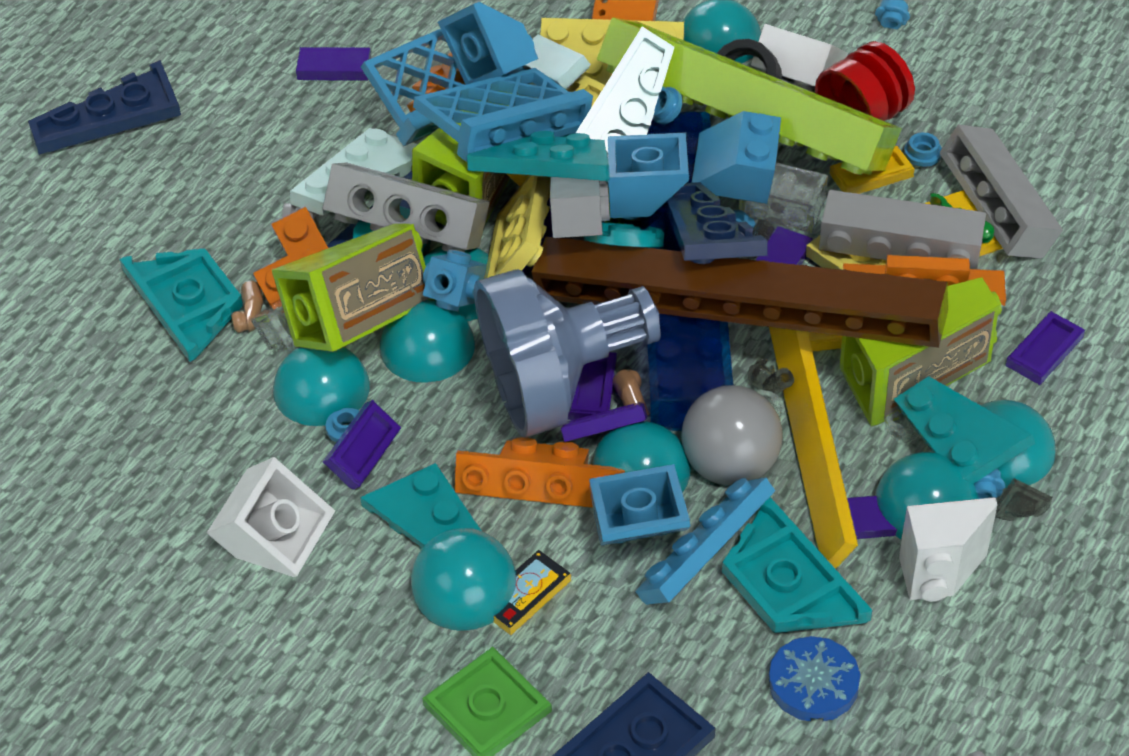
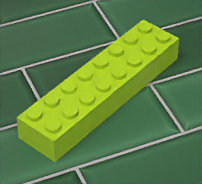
(731, 87)

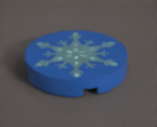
(814, 678)

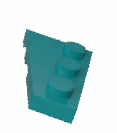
(961, 429)
(420, 505)

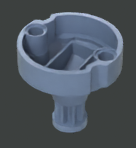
(542, 346)

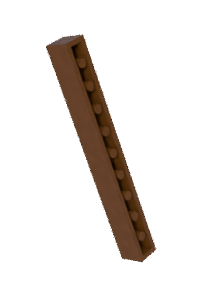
(749, 291)

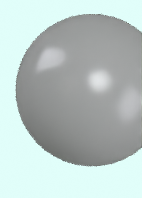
(731, 435)

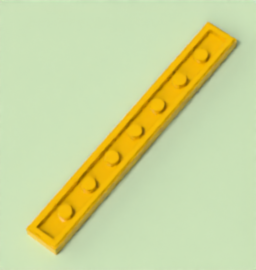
(815, 447)

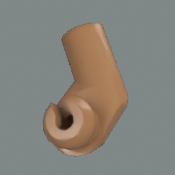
(252, 304)
(627, 387)

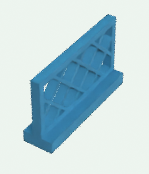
(414, 124)
(497, 124)

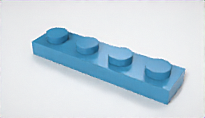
(696, 548)

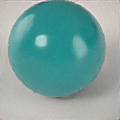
(719, 23)
(427, 343)
(319, 382)
(643, 447)
(1037, 459)
(920, 481)
(462, 579)

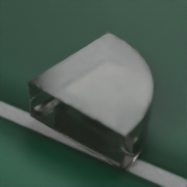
(1021, 501)

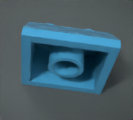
(486, 42)
(739, 156)
(645, 172)
(638, 505)

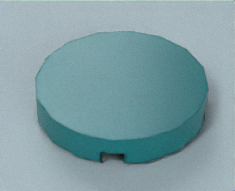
(628, 235)

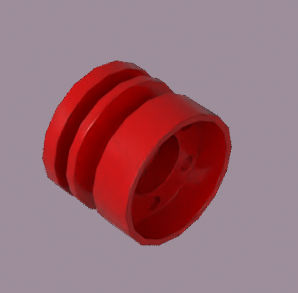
(869, 81)

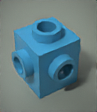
(452, 279)

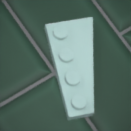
(631, 92)
(371, 150)

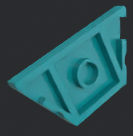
(546, 156)
(186, 295)
(789, 577)

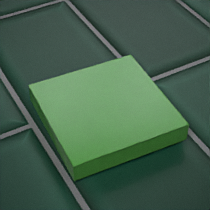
(487, 704)

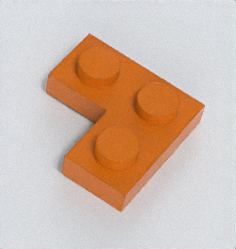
(299, 239)

